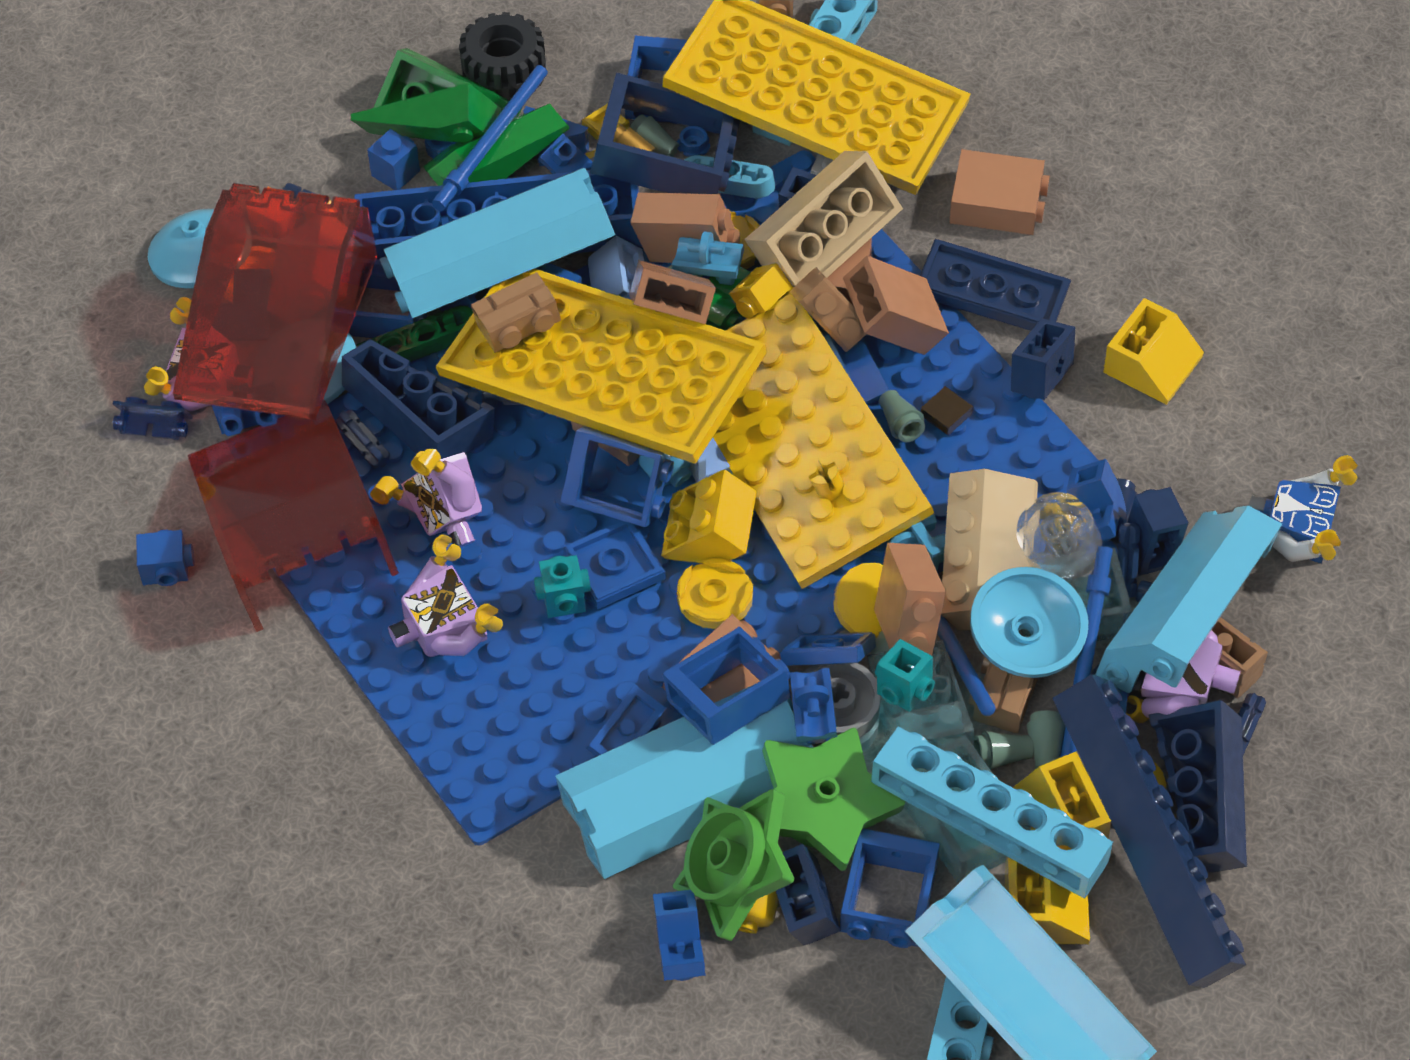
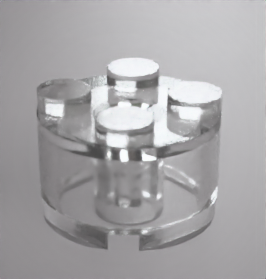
(1040, 534)

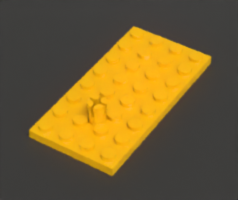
(816, 90)
(614, 368)
(814, 451)

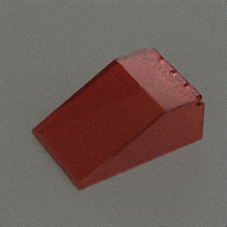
(274, 299)
(282, 497)

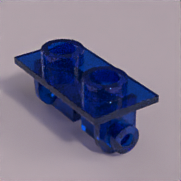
(166, 419)

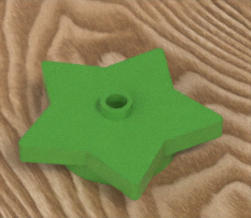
(827, 794)
(735, 859)

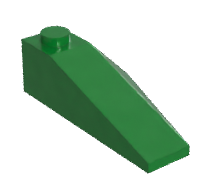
(418, 75)
(443, 115)
(515, 147)

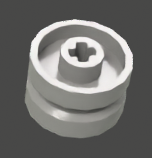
(854, 700)

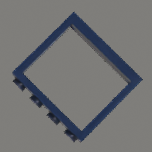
(654, 169)

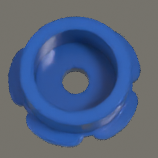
(693, 141)

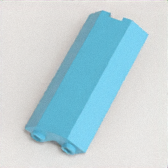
(497, 243)
(1188, 597)
(656, 786)
(1022, 977)

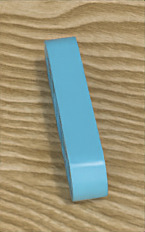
(748, 179)

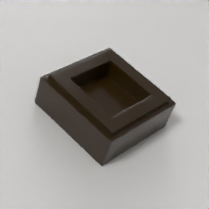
(946, 410)

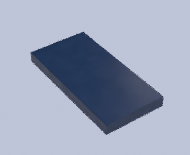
(993, 286)

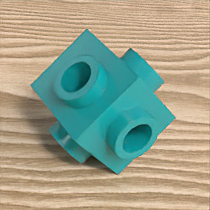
(562, 585)
(905, 675)

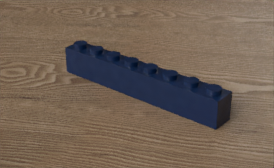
(1150, 832)

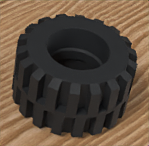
(497, 37)

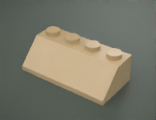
(826, 218)
(981, 535)

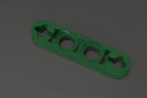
(409, 335)

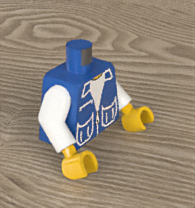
(1307, 512)

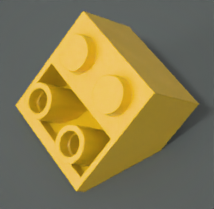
(1152, 352)
(709, 519)
(1067, 787)
(1053, 907)

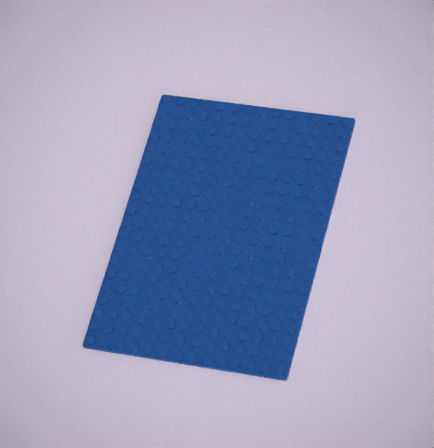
(540, 689)

